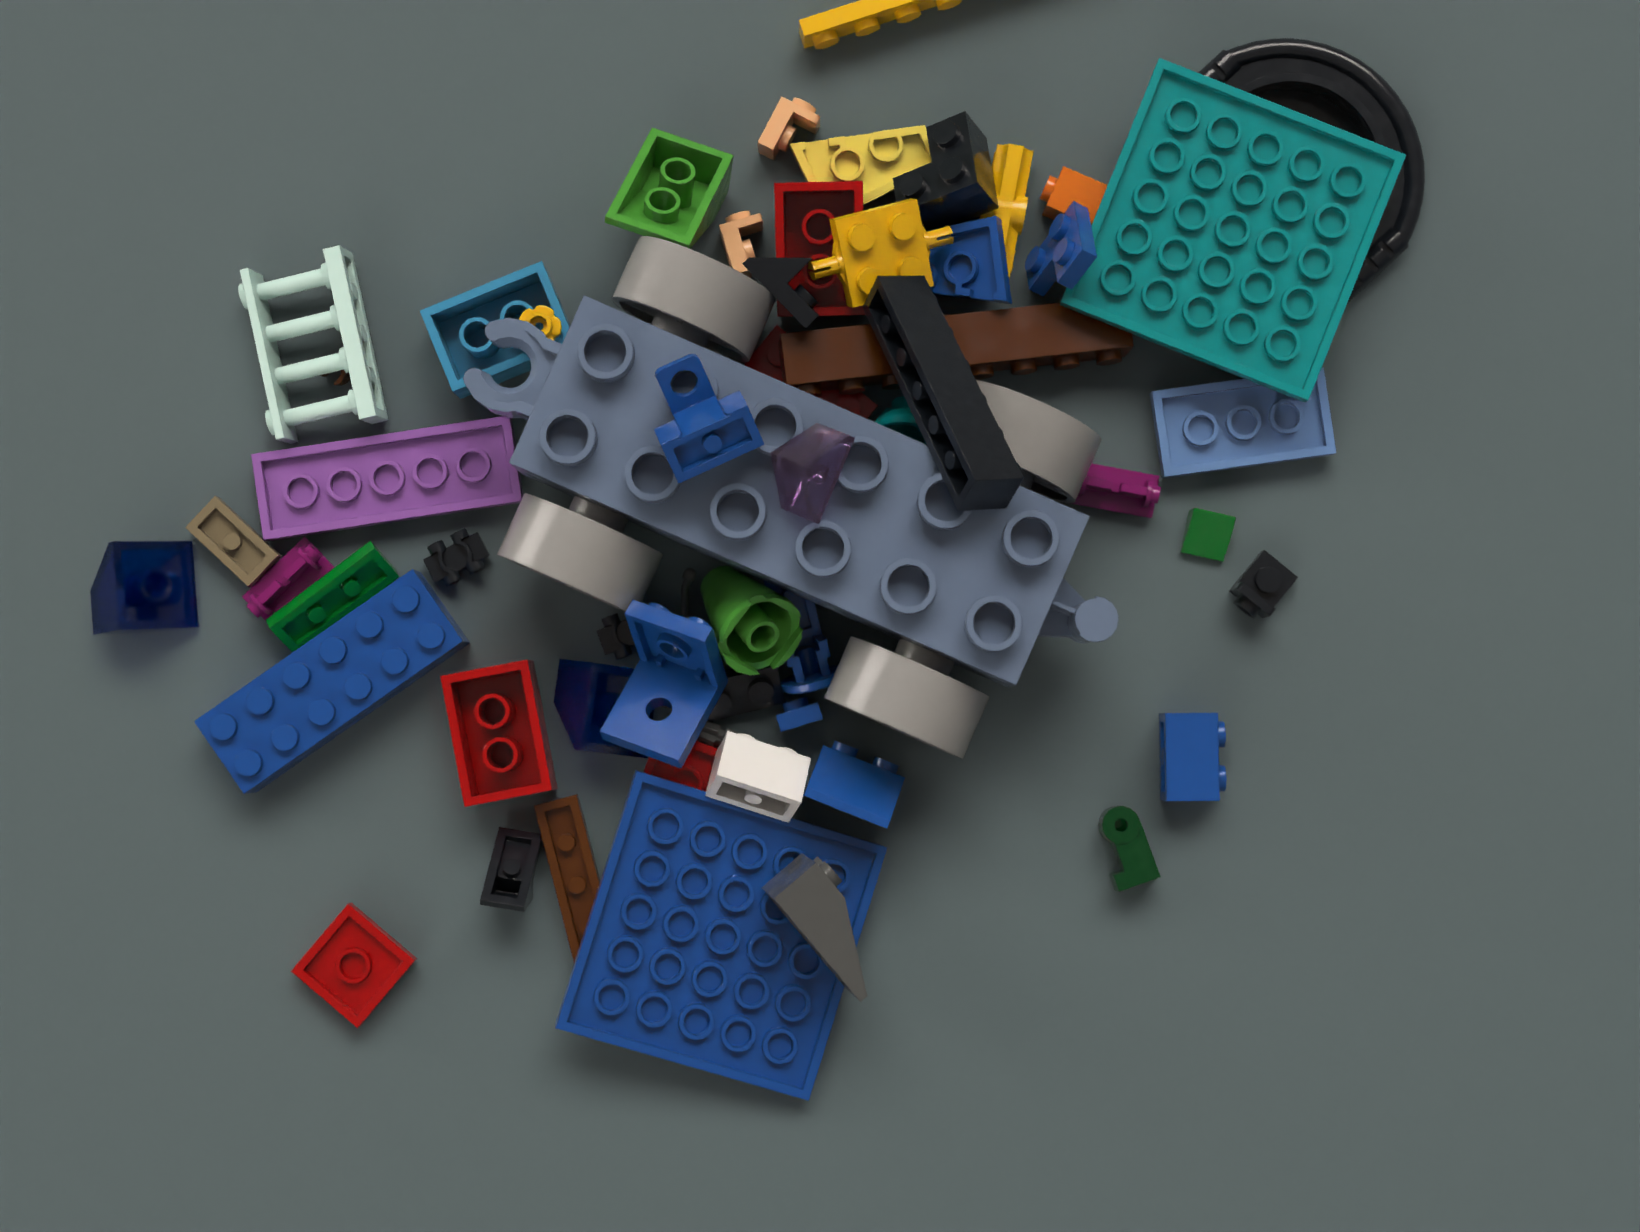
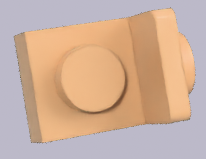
(779, 129)
(736, 249)

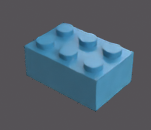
(460, 324)

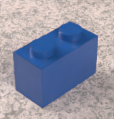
(1191, 756)

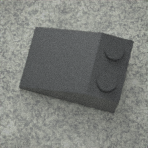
(818, 910)

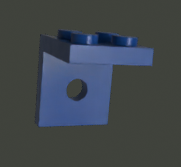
(675, 670)

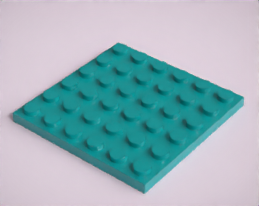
(1234, 229)

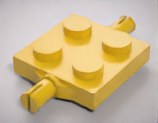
(879, 243)

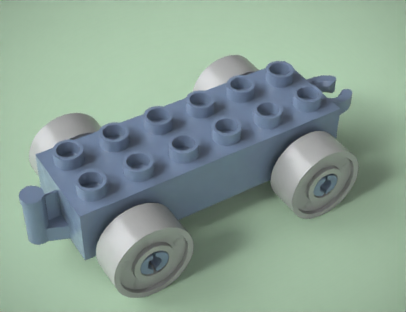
(889, 541)

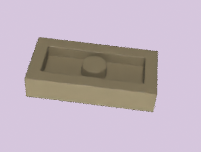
(233, 541)

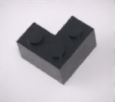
(957, 180)

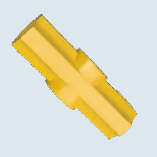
(1011, 175)

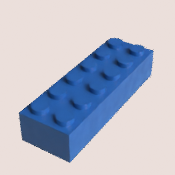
(332, 682)

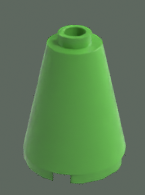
(750, 621)

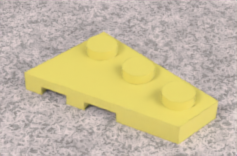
(865, 158)

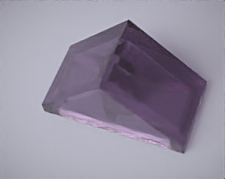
(809, 469)

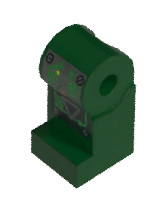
(1130, 846)

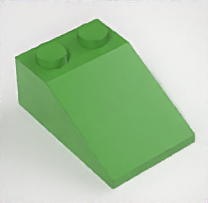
(672, 189)

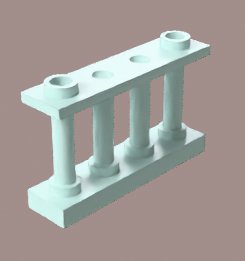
(354, 357)

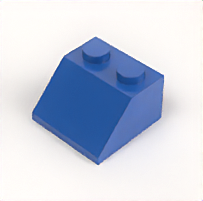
(855, 785)

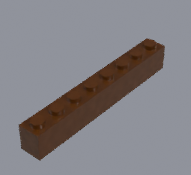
(989, 340)

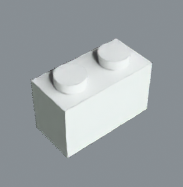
(758, 776)

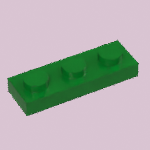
(332, 596)

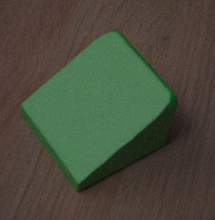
(1207, 534)

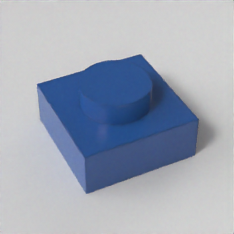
(798, 714)

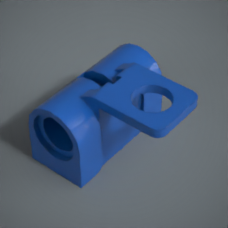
(704, 427)

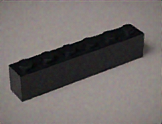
(942, 393)

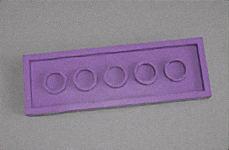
(386, 478)

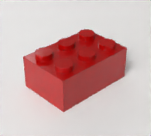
(806, 232)
(498, 732)

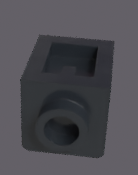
(1262, 586)

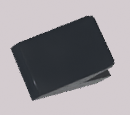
(775, 276)
(512, 870)

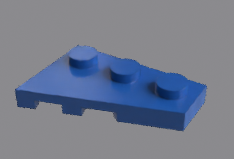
(973, 264)

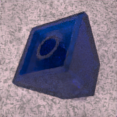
(144, 588)
(584, 700)

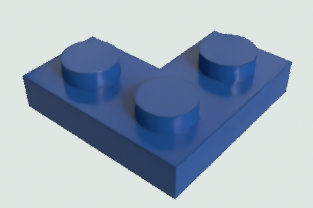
(1064, 252)

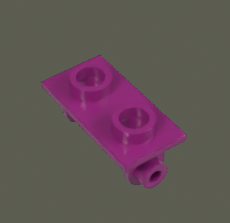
(1119, 491)
(287, 579)

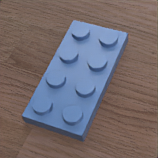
(1238, 426)

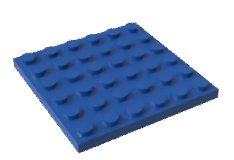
(694, 952)

